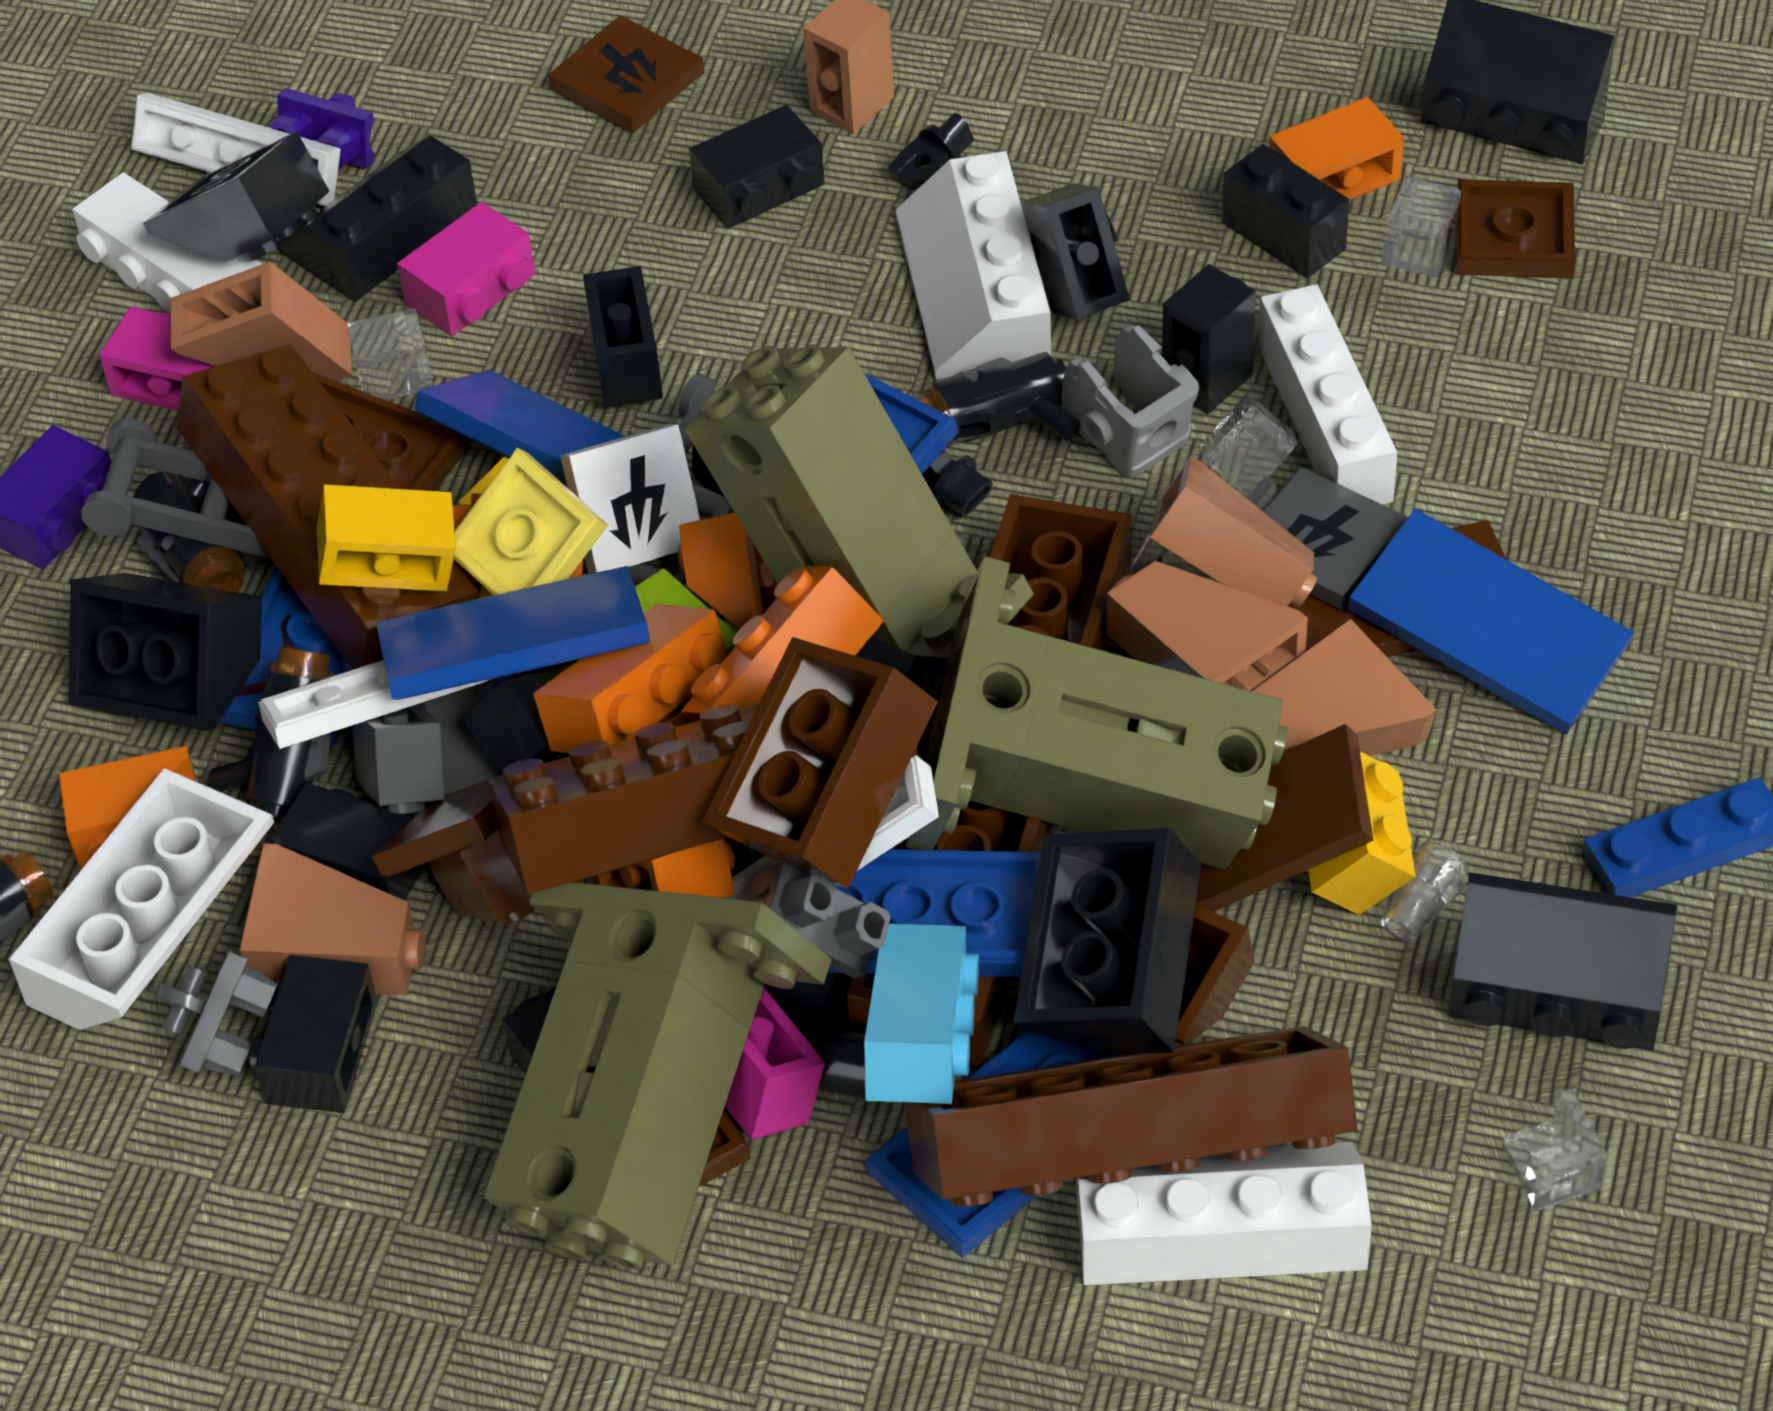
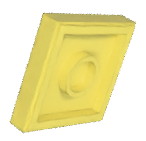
(525, 529)

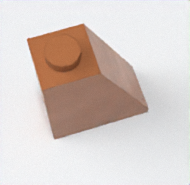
(257, 314)
(1231, 538)
(1203, 627)
(1353, 685)
(328, 915)

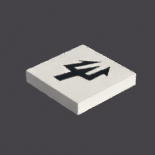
(639, 491)

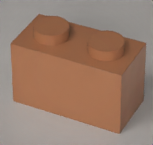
(849, 63)

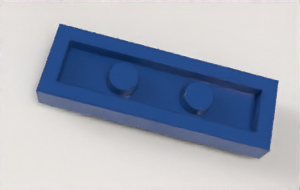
(1682, 840)

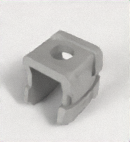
(1146, 379)

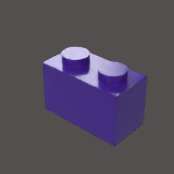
(46, 495)

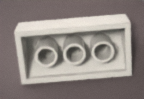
(974, 266)
(135, 901)
(1228, 1218)

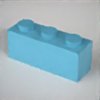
(920, 1014)

